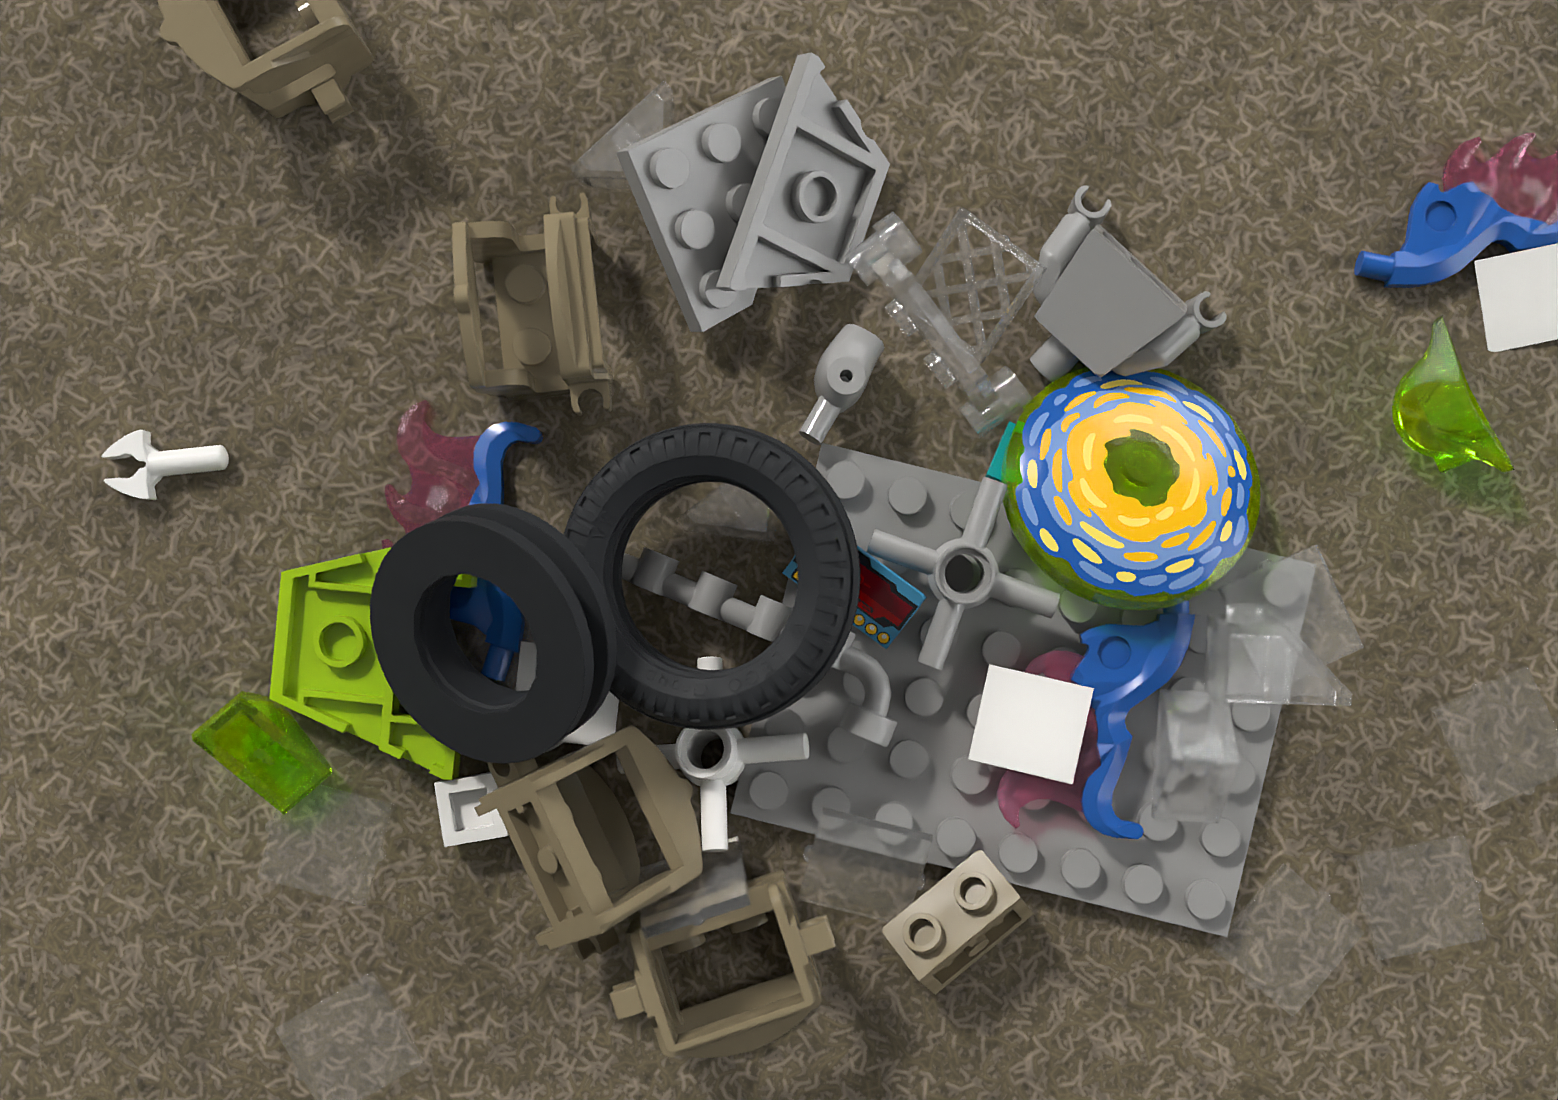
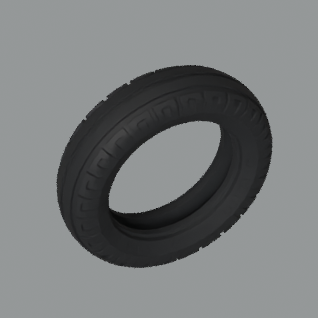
(823, 552)

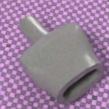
(841, 378)

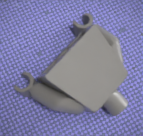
(1107, 303)

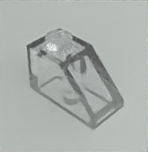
(1264, 661)

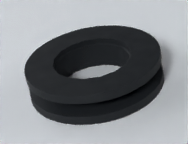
(552, 591)

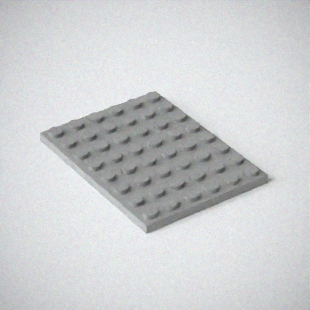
(924, 776)

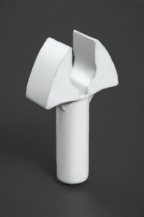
(160, 463)

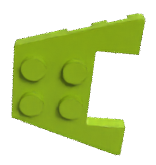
(330, 665)

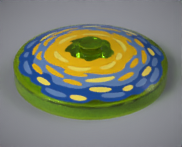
(1130, 487)

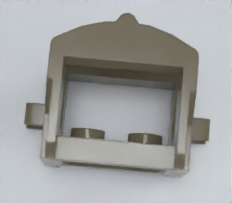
(289, 76)
(542, 307)
(580, 840)
(739, 1019)

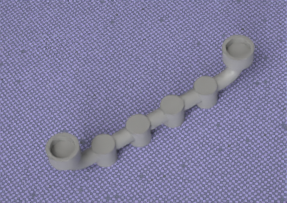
(715, 598)

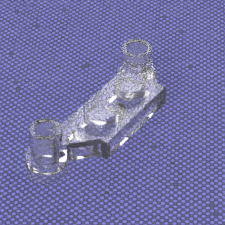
(884, 258)

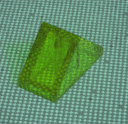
(264, 749)

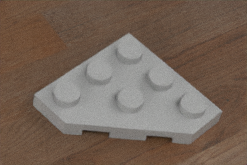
(693, 192)

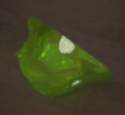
(1439, 412)

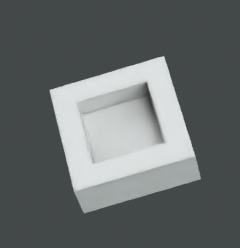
(457, 813)

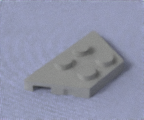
(808, 191)

